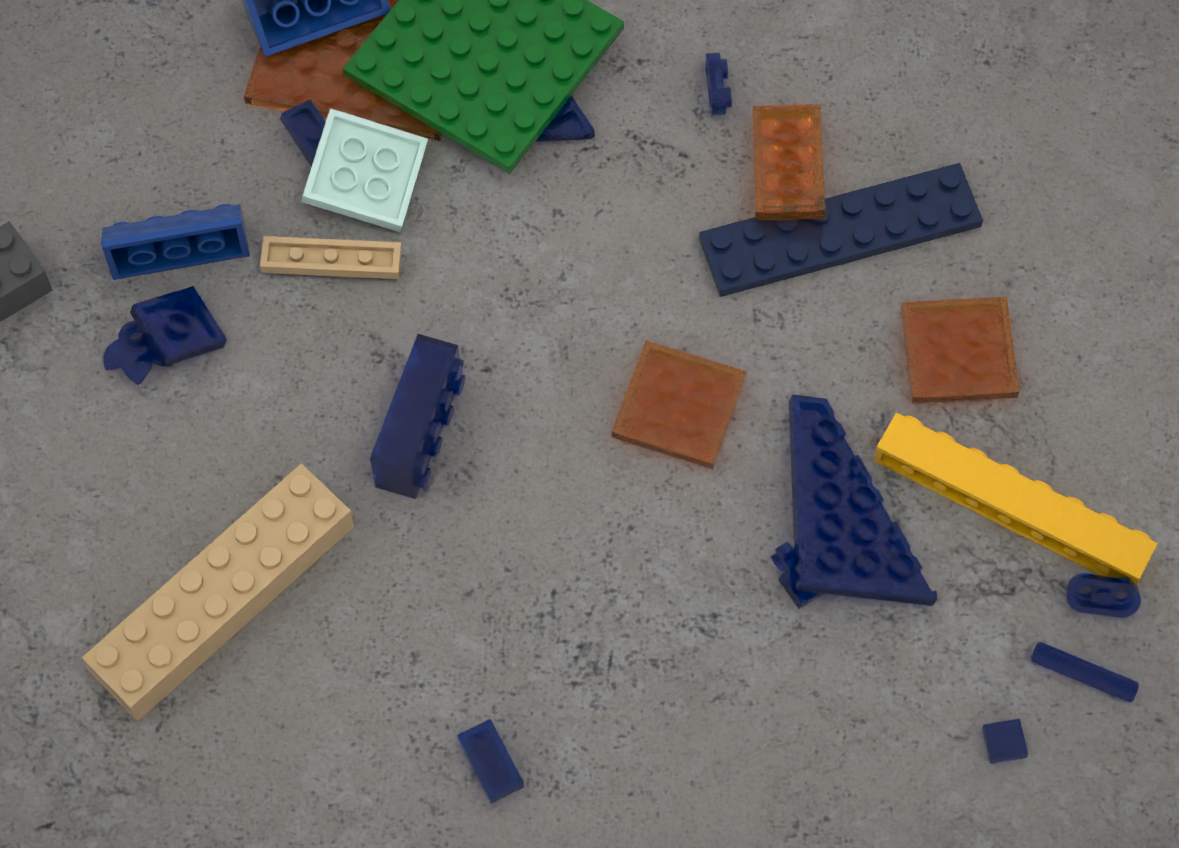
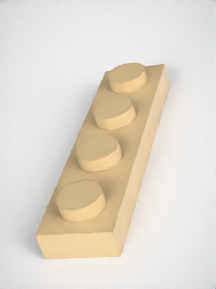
(331, 257)

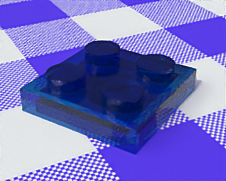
(178, 326)

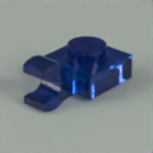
(785, 561)

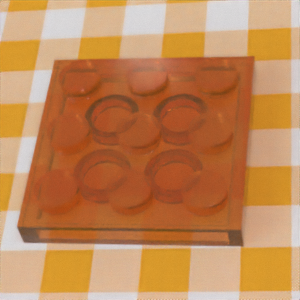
(959, 350)
(679, 404)

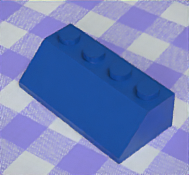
(295, 22)
(175, 241)

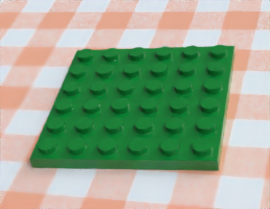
(484, 67)

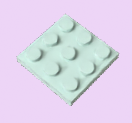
(364, 170)

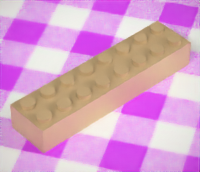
(218, 592)

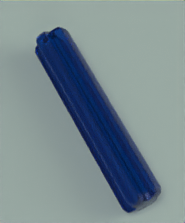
(1085, 671)

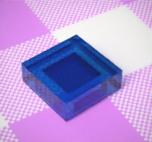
(1005, 741)

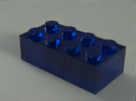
(417, 417)

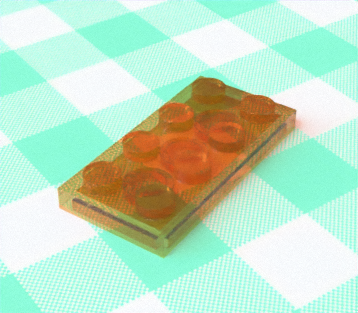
(788, 162)

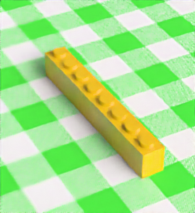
(1013, 500)

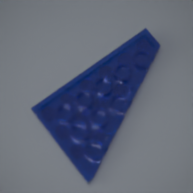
(839, 521)

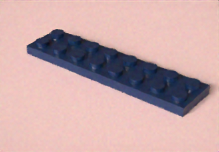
(853, 229)

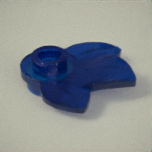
(132, 355)

